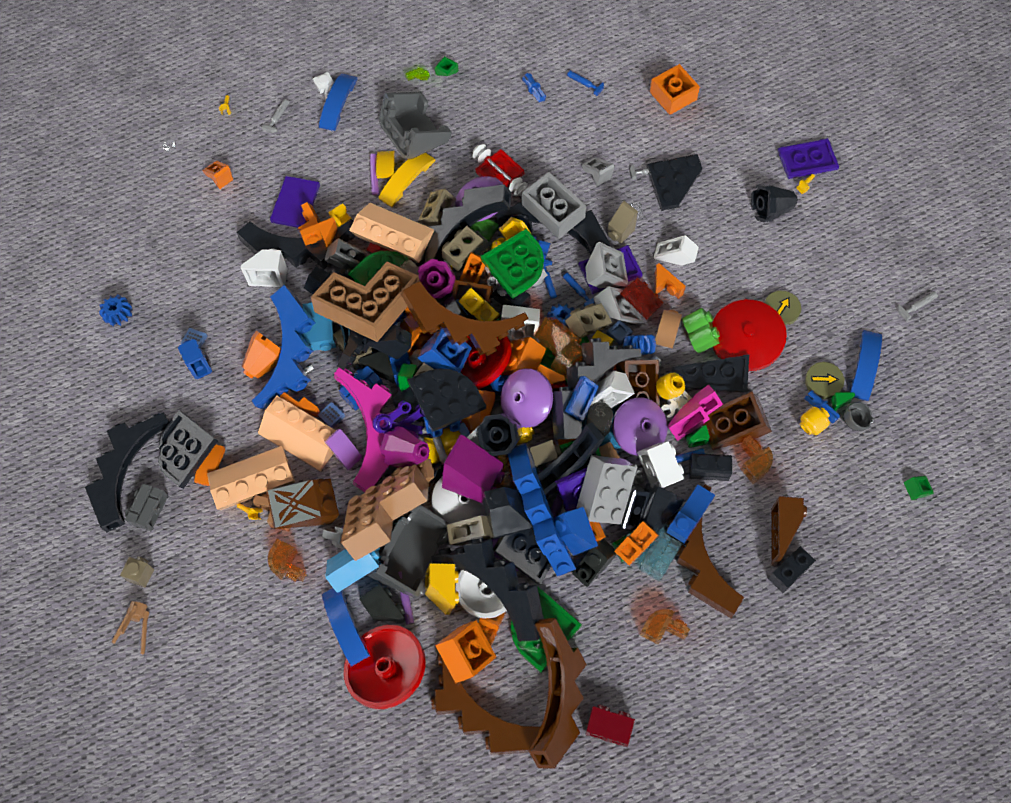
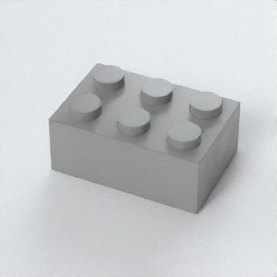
(553, 205)
(606, 489)

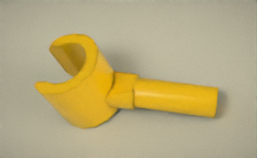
(225, 106)
(803, 184)
(252, 512)

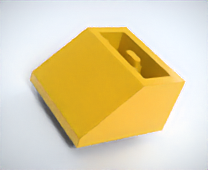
(440, 586)

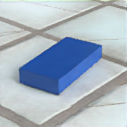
(581, 398)

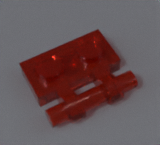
(642, 298)

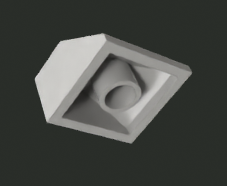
(606, 267)
(617, 306)

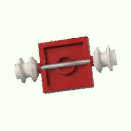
(500, 167)

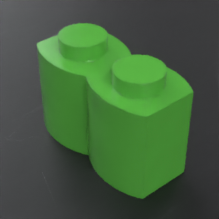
(701, 330)

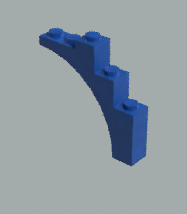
(294, 348)
(538, 510)

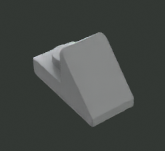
(600, 169)

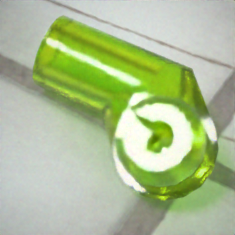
(418, 73)

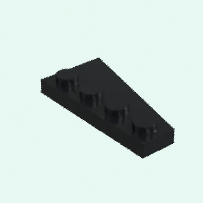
(722, 374)

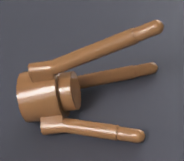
(135, 612)

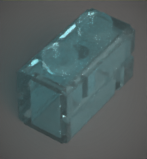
(659, 556)

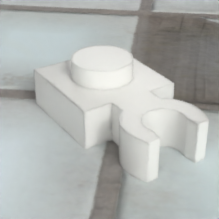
(324, 83)
(676, 404)

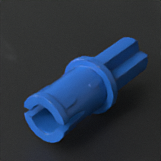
(534, 87)
(820, 403)

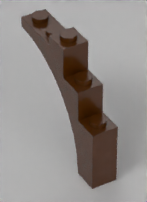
(431, 315)
(708, 584)
(564, 696)
(503, 736)

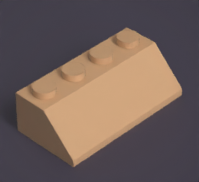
(392, 231)
(297, 433)
(250, 478)

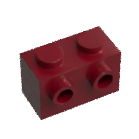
(610, 725)

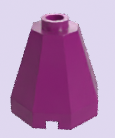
(437, 278)
(403, 448)

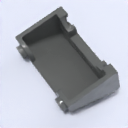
(408, 125)
(412, 544)

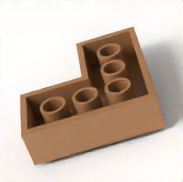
(366, 308)
(372, 514)

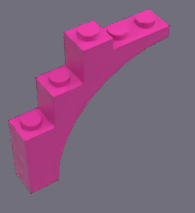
(370, 404)

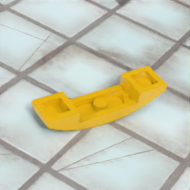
(404, 177)

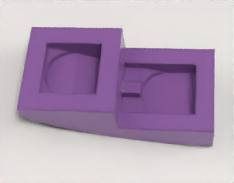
(343, 449)

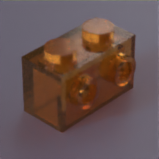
(555, 335)

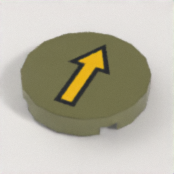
(786, 305)
(824, 379)

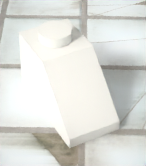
(676, 251)

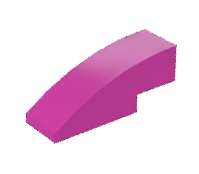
(694, 412)

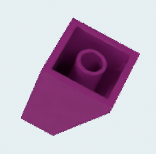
(471, 470)

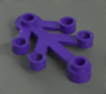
(389, 422)

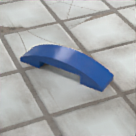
(335, 101)
(867, 365)
(344, 626)

